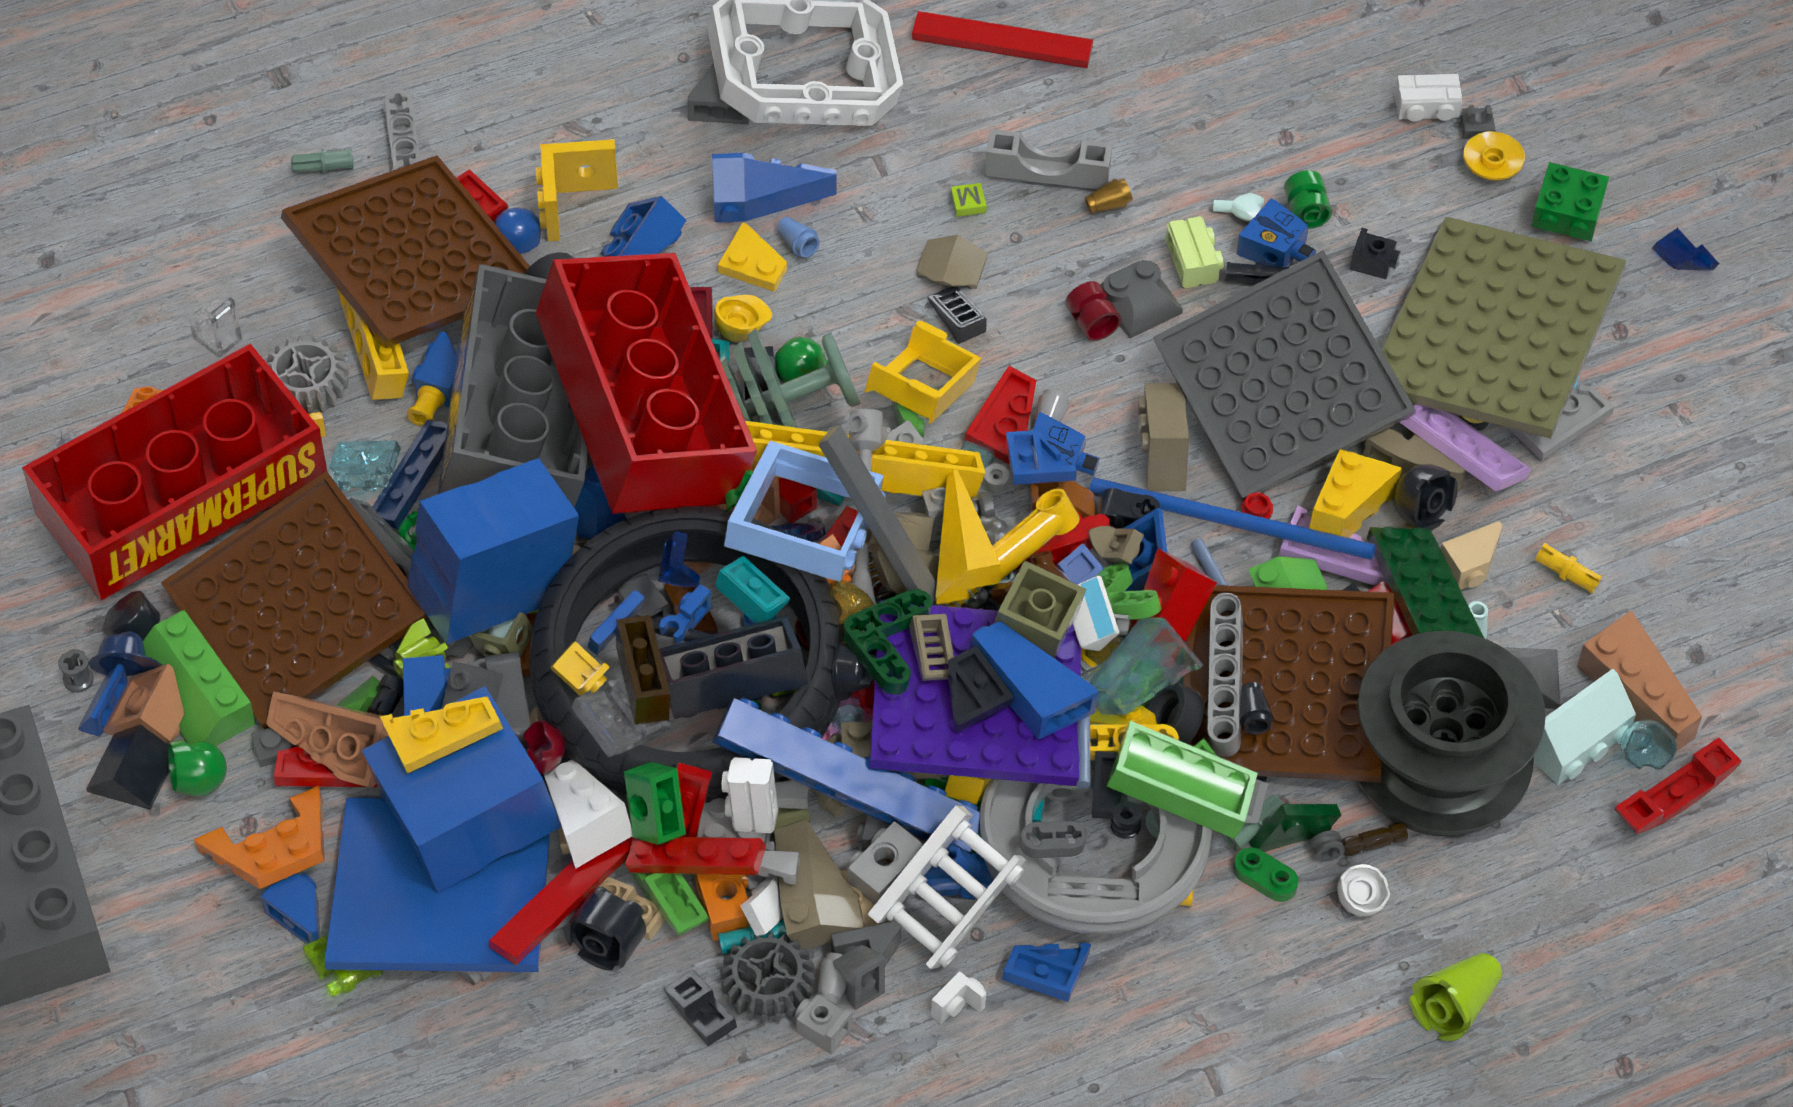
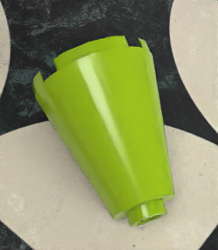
(1455, 995)

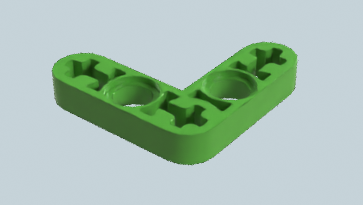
(1132, 603)

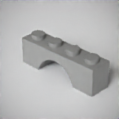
(1014, 158)

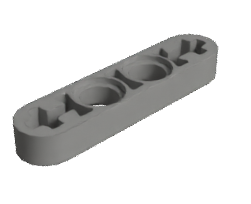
(401, 138)

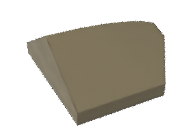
(952, 262)

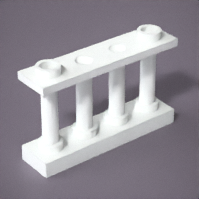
(913, 881)

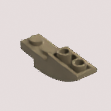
(1394, 449)

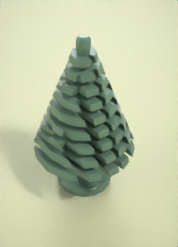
(780, 394)

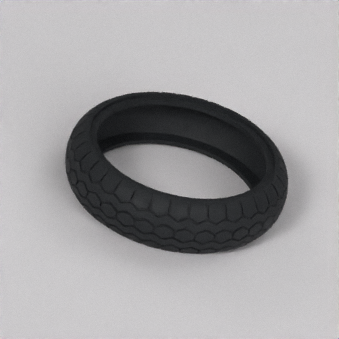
(635, 548)

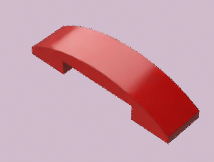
(1680, 789)

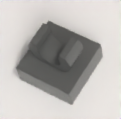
(1476, 121)

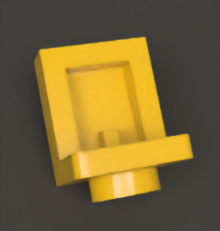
(580, 670)

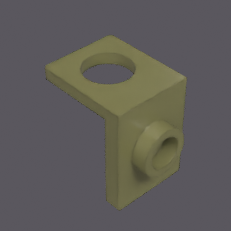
(493, 645)

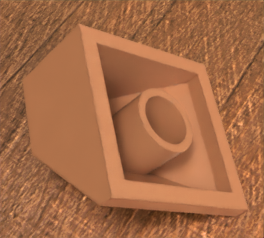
(151, 701)

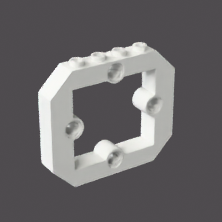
(870, 60)

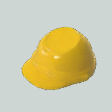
(740, 315)

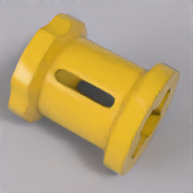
(426, 405)

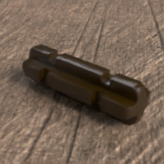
(1375, 839)

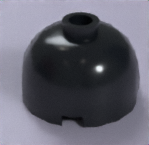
(1425, 495)

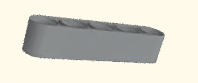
(1228, 688)

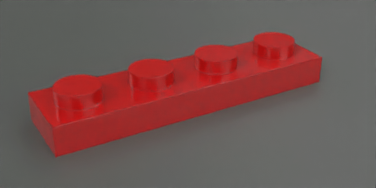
(697, 856)

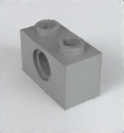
(890, 844)

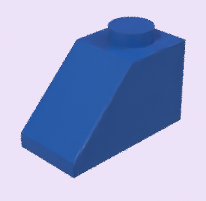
(294, 906)

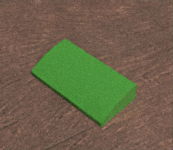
(1182, 780)

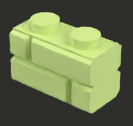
(1193, 252)

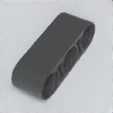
(512, 694)

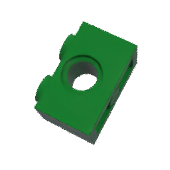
(654, 803)

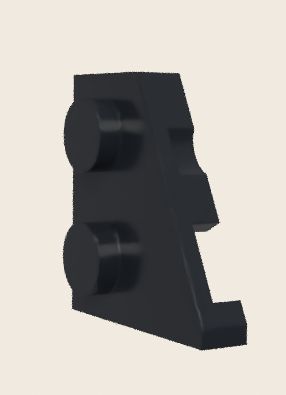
(975, 689)

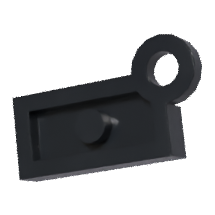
(1109, 802)

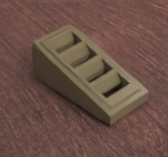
(929, 624)

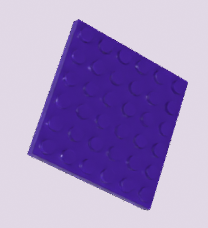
(918, 729)

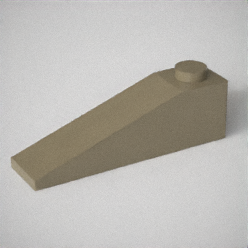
(822, 897)

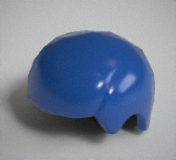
(520, 228)

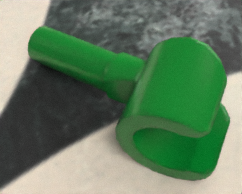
(733, 496)

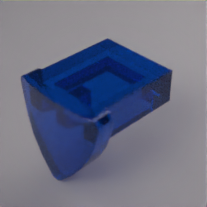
(672, 566)

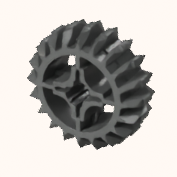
(778, 992)

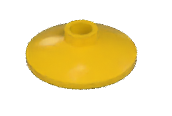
(1494, 155)

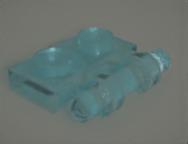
(362, 463)

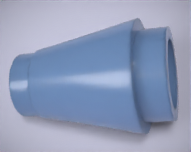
(799, 237)

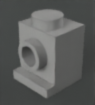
(824, 1031)

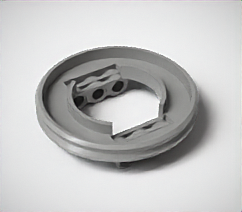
(1089, 902)

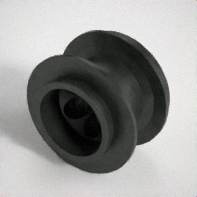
(1442, 772)

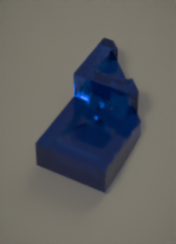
(1682, 254)

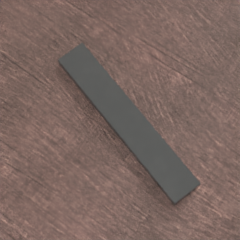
(876, 512)

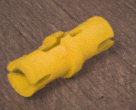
(1568, 568)

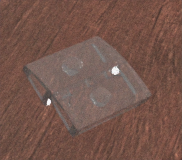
(611, 722)

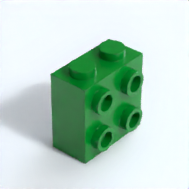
(1570, 201)

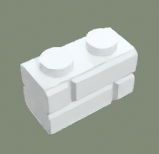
(1428, 97)
(751, 795)

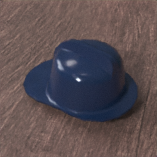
(122, 649)

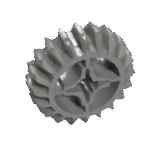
(311, 372)

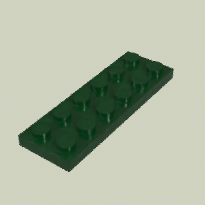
(1422, 581)

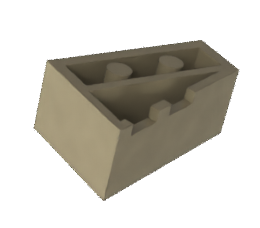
(1164, 436)

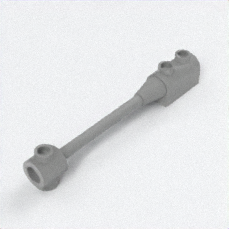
(866, 436)

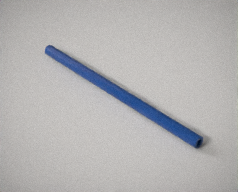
(1246, 521)

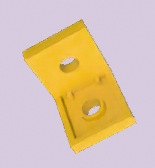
(563, 174)

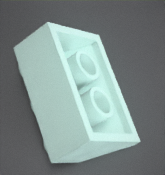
(1584, 728)

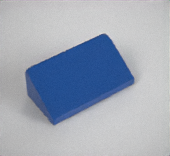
(104, 701)

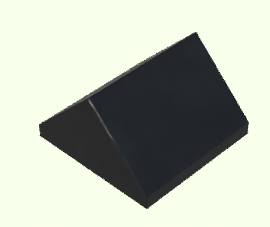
(132, 768)

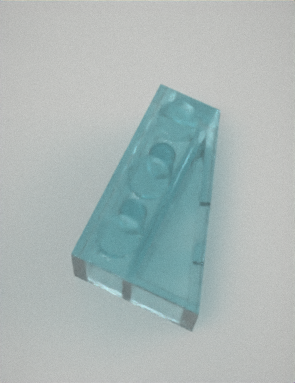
(1142, 666)

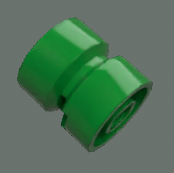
(1308, 198)

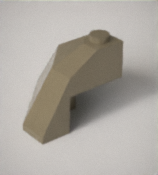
(919, 530)

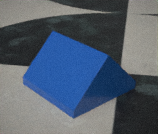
(1154, 537)

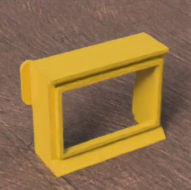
(933, 349)

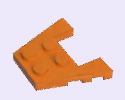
(275, 852)

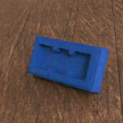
(607, 629)

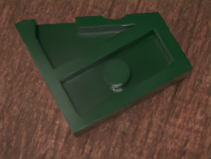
(1295, 824)

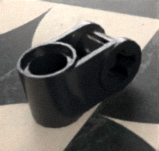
(1124, 506)

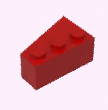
(1180, 590)

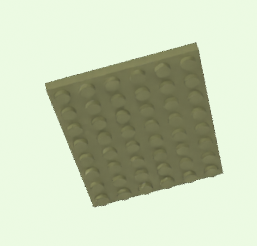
(1500, 325)

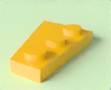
(434, 734)

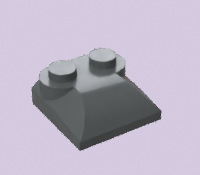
(1140, 297)

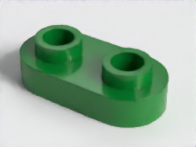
(1264, 874)

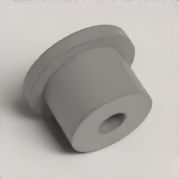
(996, 477)

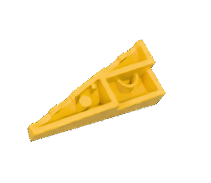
(965, 549)

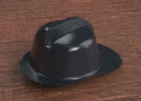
(847, 670)

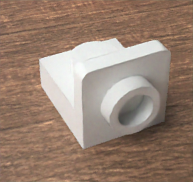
(955, 994)

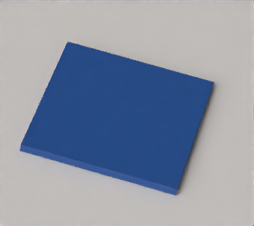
(396, 919)

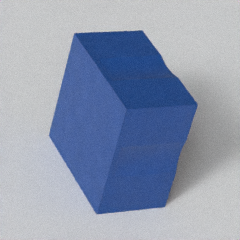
(490, 549)
(466, 803)

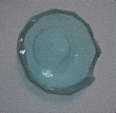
(1648, 744)

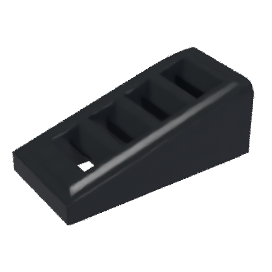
(960, 330)

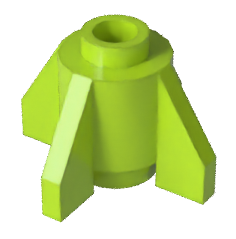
(416, 645)

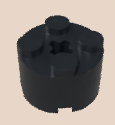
(606, 929)

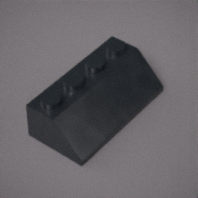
(733, 665)

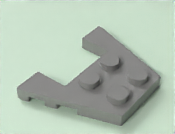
(779, 863)

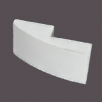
(764, 907)

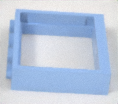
(781, 547)

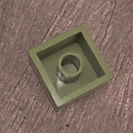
(1041, 607)

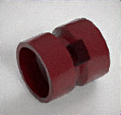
(1093, 311)

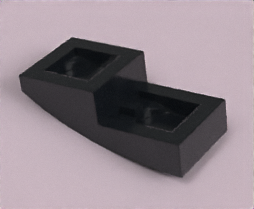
(699, 1007)

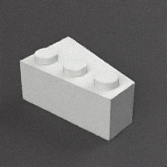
(587, 812)

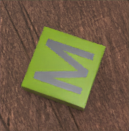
(968, 199)

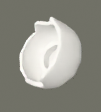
(1363, 890)

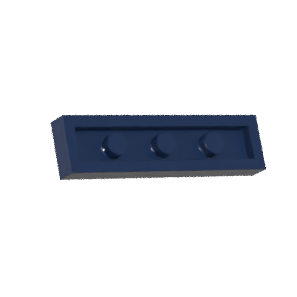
(412, 474)

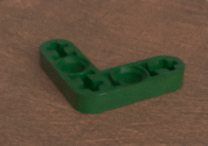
(876, 637)

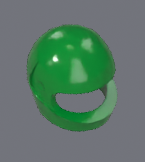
(798, 358)
(195, 768)

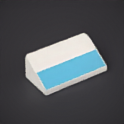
(1095, 620)

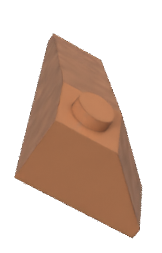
(328, 734)

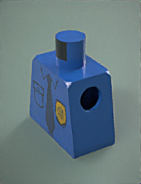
(1275, 237)
(1068, 442)

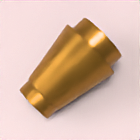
(1110, 196)

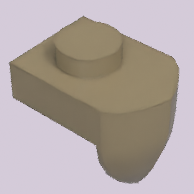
(1116, 544)

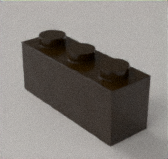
(642, 669)

